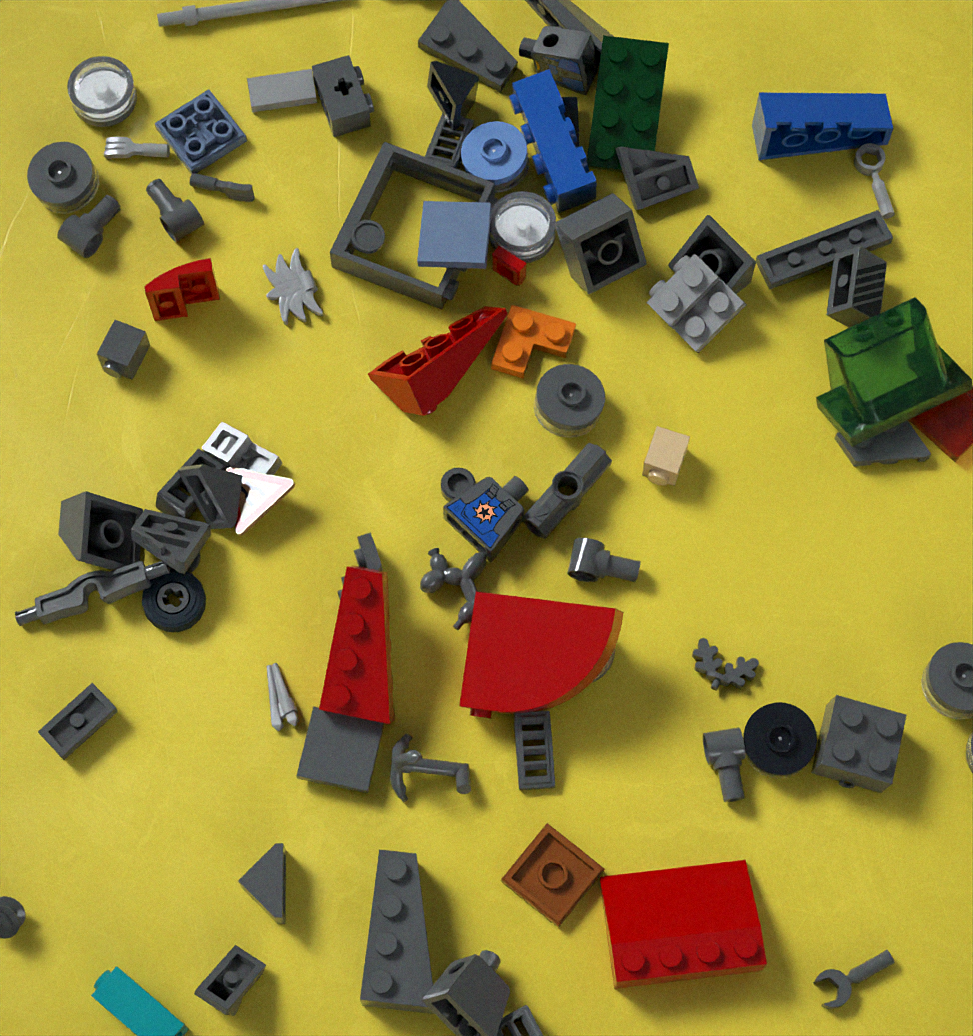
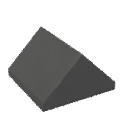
(719, 253)

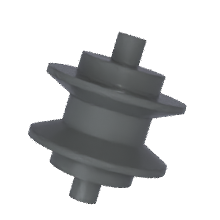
(11, 916)

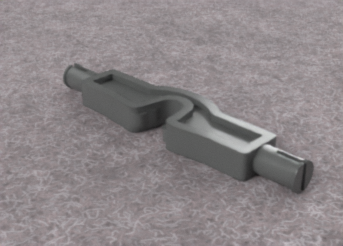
(74, 598)

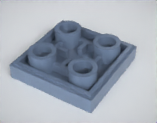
(200, 132)
(454, 234)

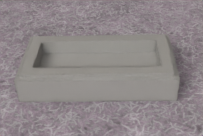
(281, 90)

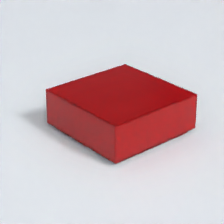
(509, 266)

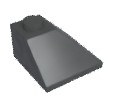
(99, 530)

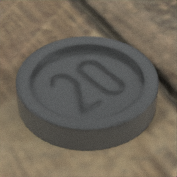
(367, 236)

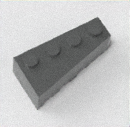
(397, 945)

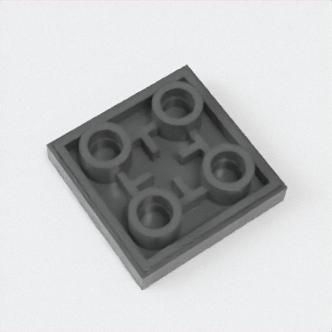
(340, 750)

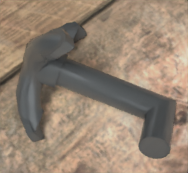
(413, 762)

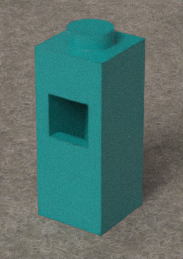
(135, 1006)

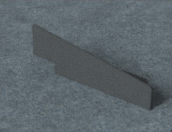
(569, 16)

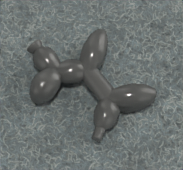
(465, 578)

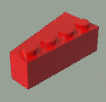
(359, 660)

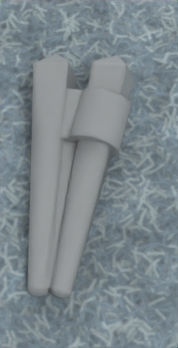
(281, 703)

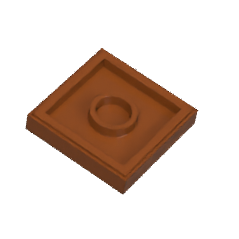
(552, 875)

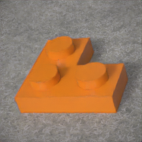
(529, 331)

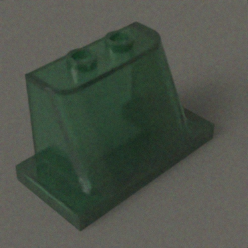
(887, 373)

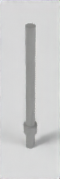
(191, 15)

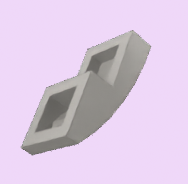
(238, 451)

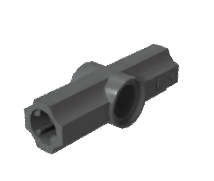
(554, 506)

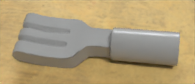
(125, 148)

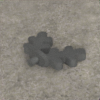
(732, 676)

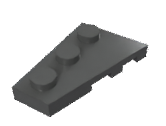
(467, 45)

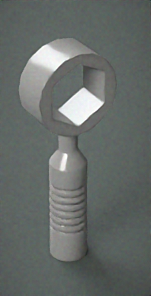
(877, 185)

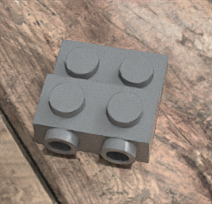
(695, 302)

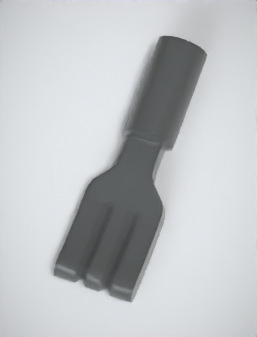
(234, 191)

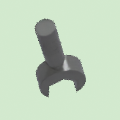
(856, 975)

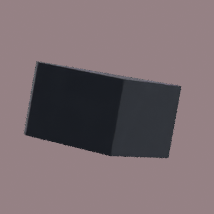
(453, 91)

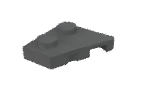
(887, 447)

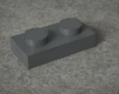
(78, 721)

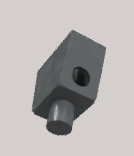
(470, 995)

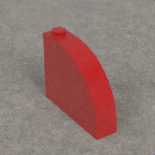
(533, 652)

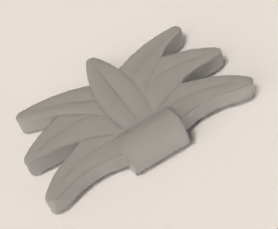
(292, 288)

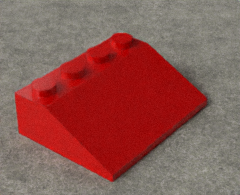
(682, 924)

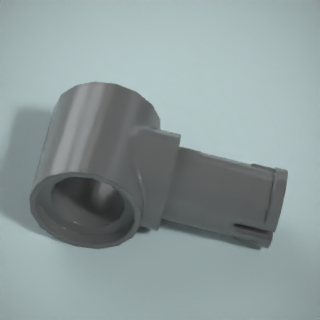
(176, 216)
(85, 233)
(591, 561)
(725, 751)

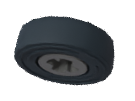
(170, 617)

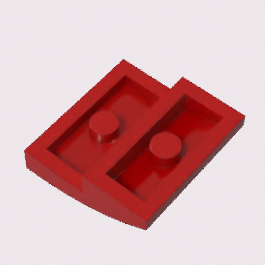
(181, 286)

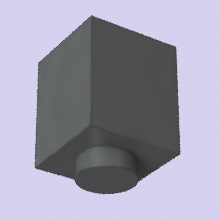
(123, 350)

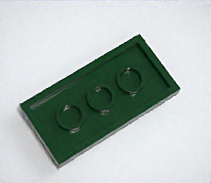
(626, 99)

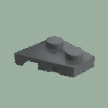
(655, 175)
(170, 537)

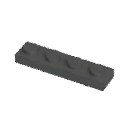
(818, 250)

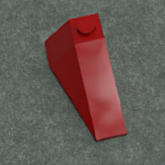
(431, 373)

